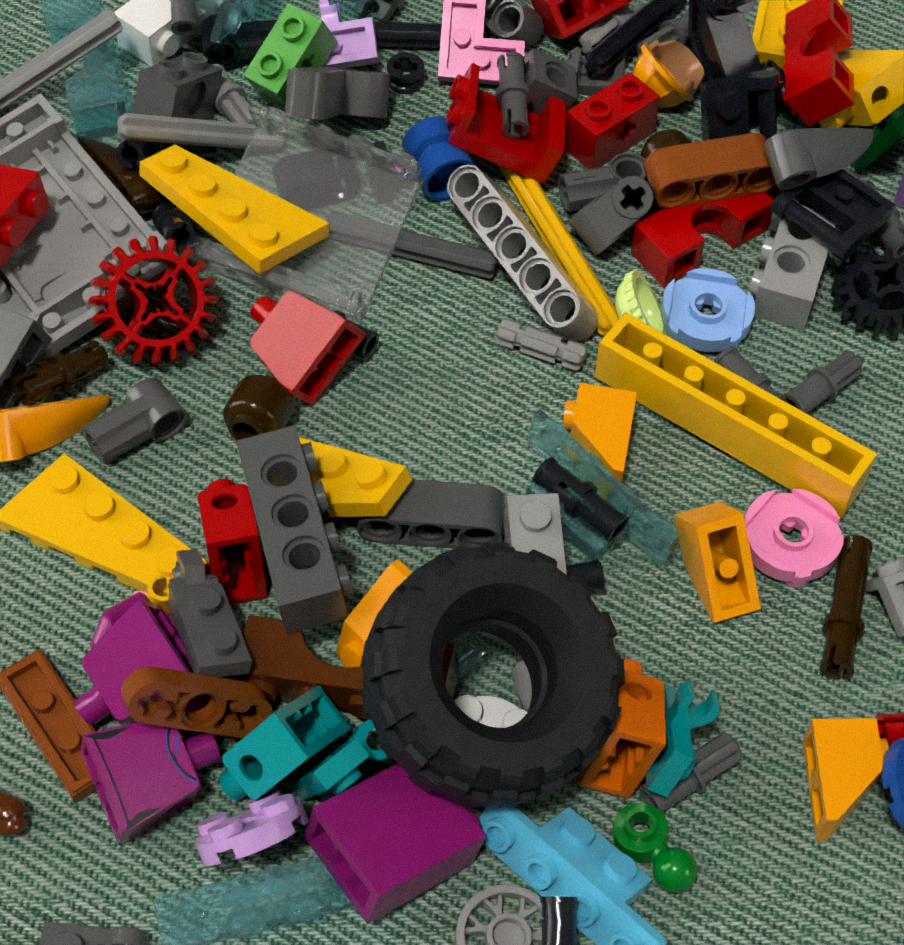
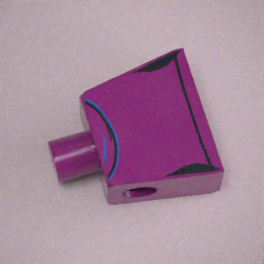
(145, 773)

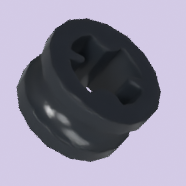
(406, 63)

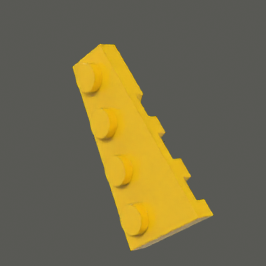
(234, 211)
(93, 524)

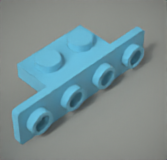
(574, 861)

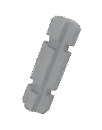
(541, 344)

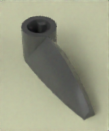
(810, 153)

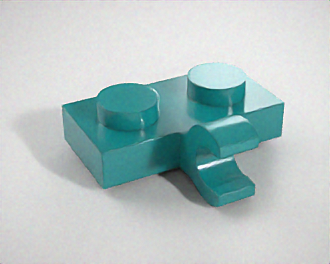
(678, 755)
(338, 767)

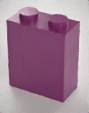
(391, 840)

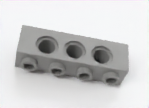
(791, 271)

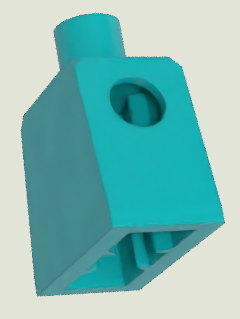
(281, 745)

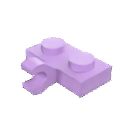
(355, 39)

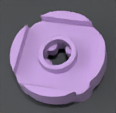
(251, 831)

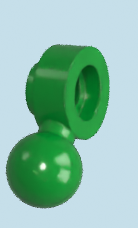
(673, 866)

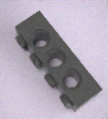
(284, 497)

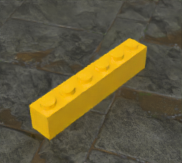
(733, 413)

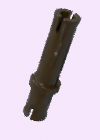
(844, 621)

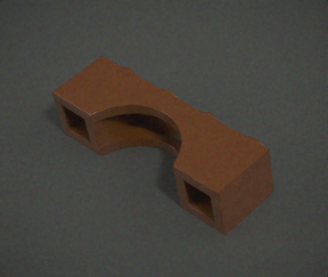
(289, 669)

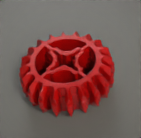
(173, 312)

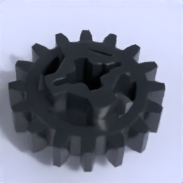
(871, 291)

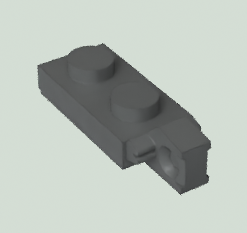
(205, 619)

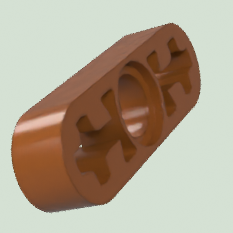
(180, 688)

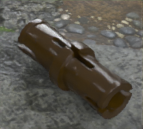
(60, 372)

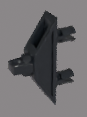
(725, 43)

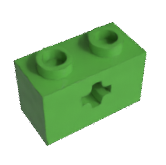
(292, 43)

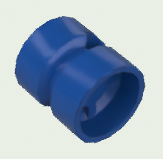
(436, 157)

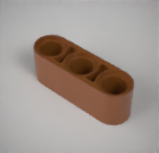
(709, 170)

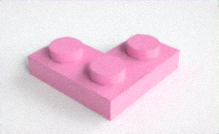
(464, 43)

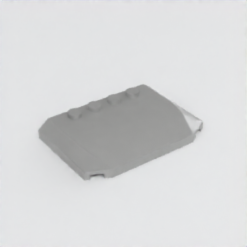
(85, 221)

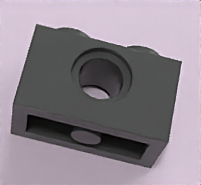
(178, 88)

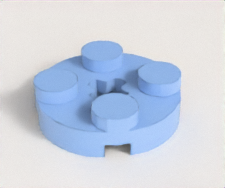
(703, 331)

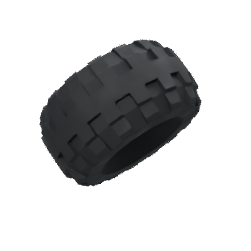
(551, 628)

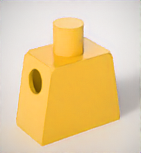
(876, 87)

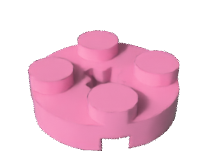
(793, 561)

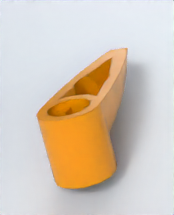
(44, 425)

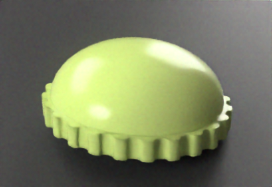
(639, 300)

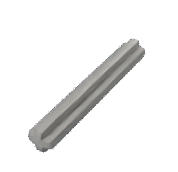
(58, 57)
(184, 131)

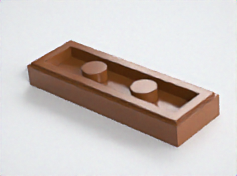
(50, 719)

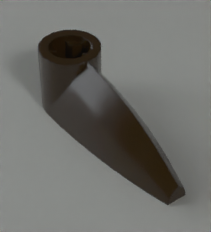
(133, 187)

